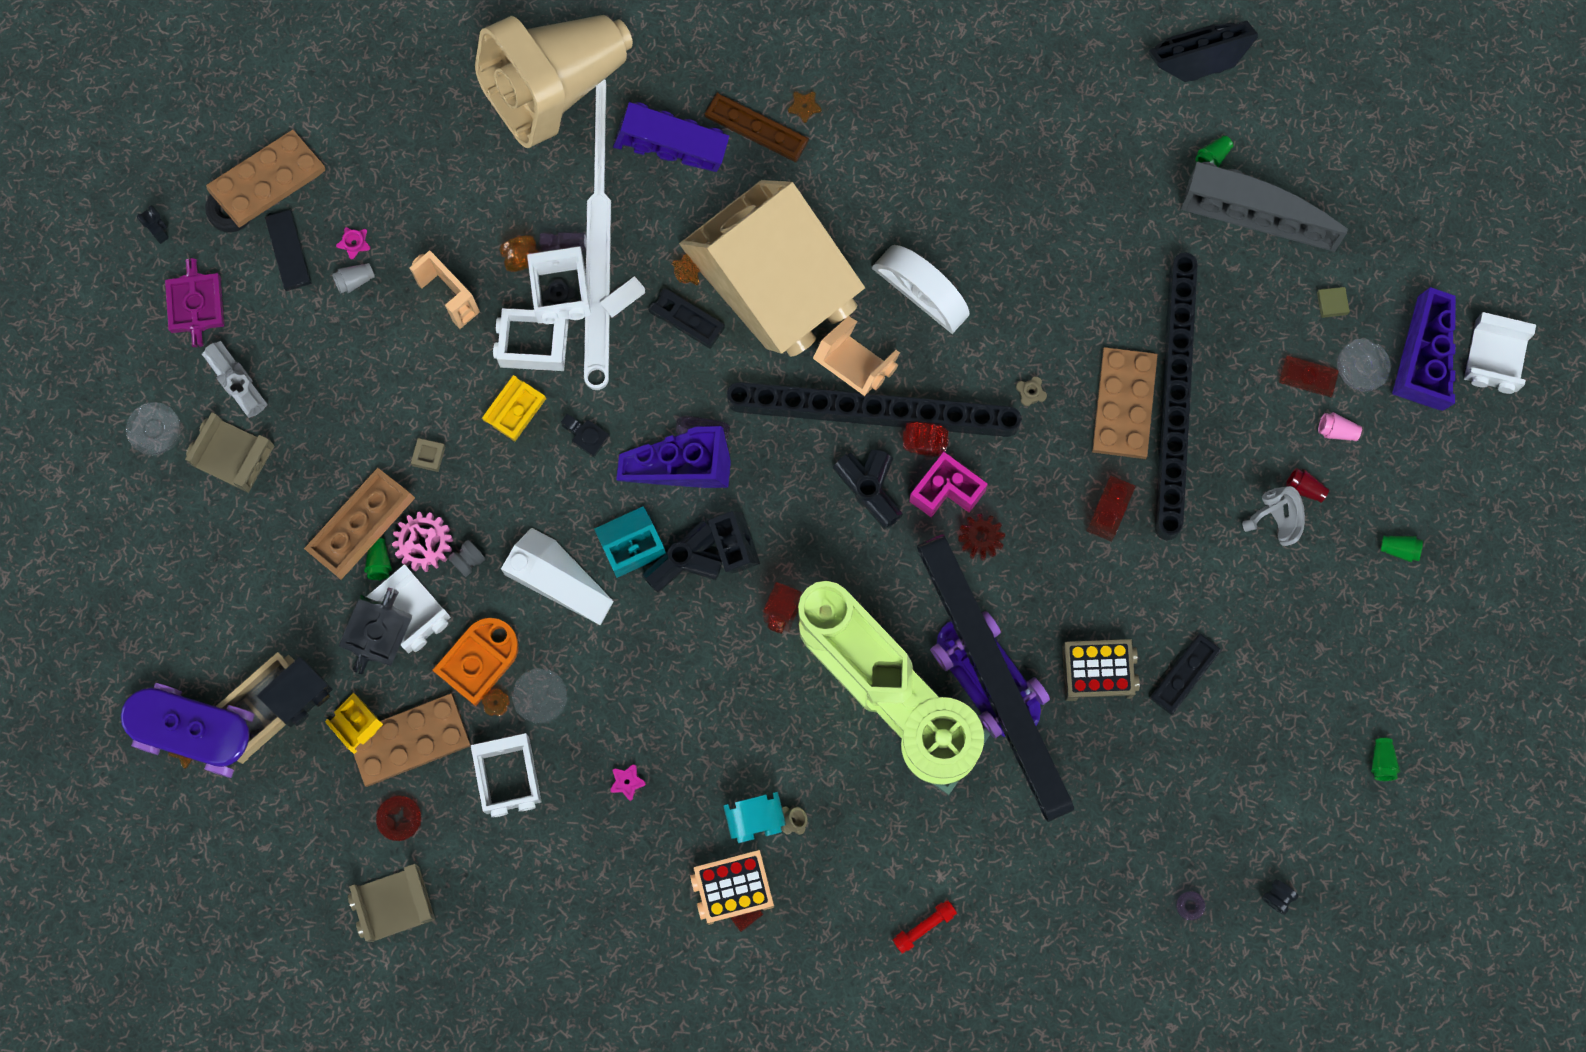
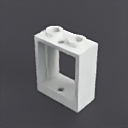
(555, 262)
(528, 361)
(499, 747)

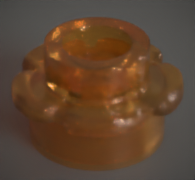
(500, 708)

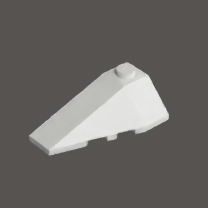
(552, 572)

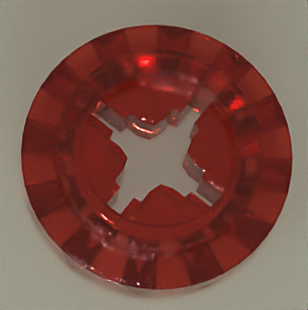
(393, 807)

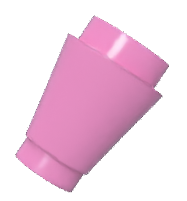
(1337, 427)

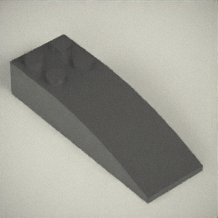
(1259, 206)

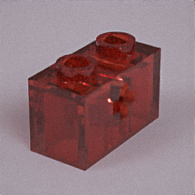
(1111, 508)
(782, 608)

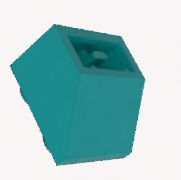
(630, 541)

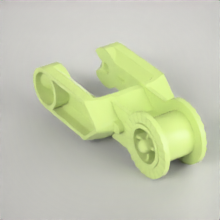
(937, 733)

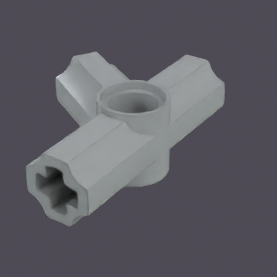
(234, 379)

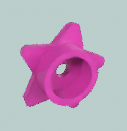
(348, 237)
(627, 789)

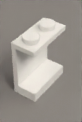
(1498, 352)
(417, 601)

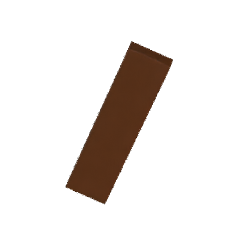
(756, 127)

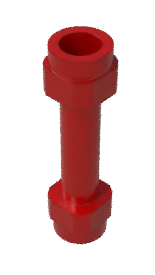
(904, 941)

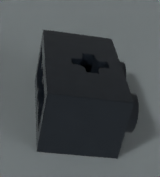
(734, 541)

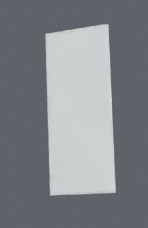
(623, 297)

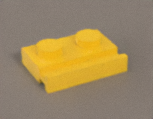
(514, 408)
(354, 723)

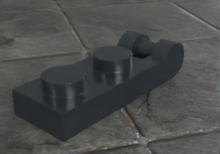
(687, 318)

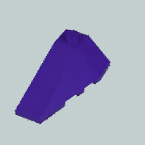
(686, 460)

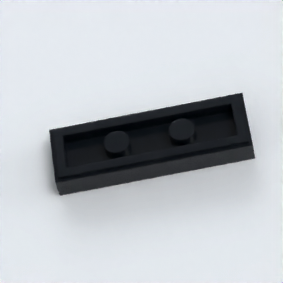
(288, 250)
(1185, 674)

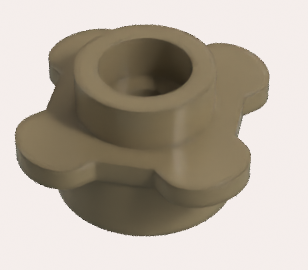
(1027, 398)
(795, 820)

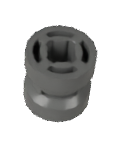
(468, 556)

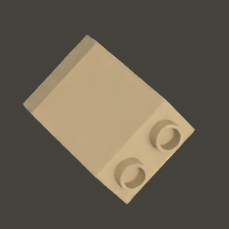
(775, 266)

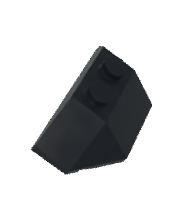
(1204, 50)

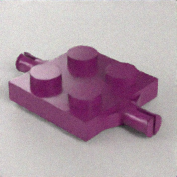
(194, 303)

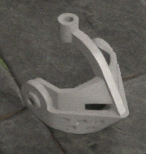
(1289, 527)

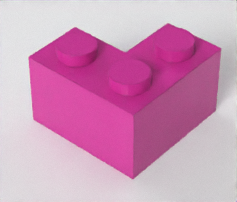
(948, 480)

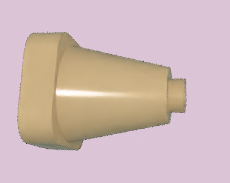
(546, 69)

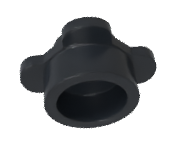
(555, 287)

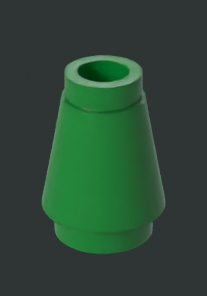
(1215, 151)
(1403, 547)
(377, 561)
(1385, 761)

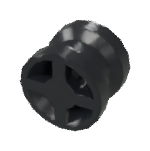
(1280, 897)

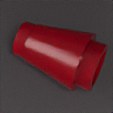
(1307, 485)

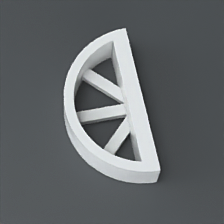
(923, 286)

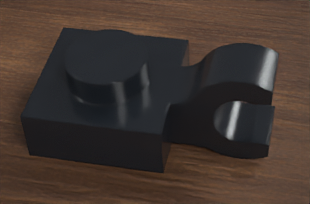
(153, 223)
(587, 436)

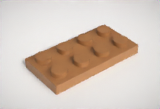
(265, 178)
(1124, 403)
(359, 523)
(412, 740)

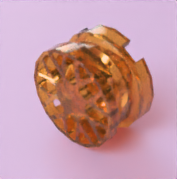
(516, 253)

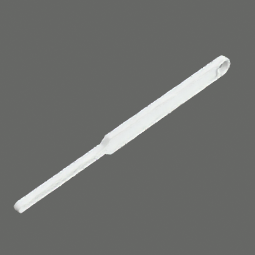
(598, 255)

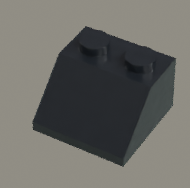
(295, 692)

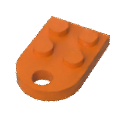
(477, 660)

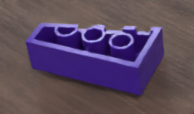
(671, 137)
(1427, 358)

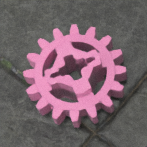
(413, 545)

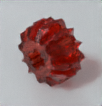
(925, 439)
(992, 540)

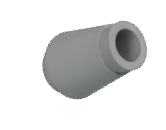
(352, 277)

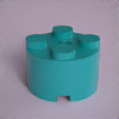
(755, 816)

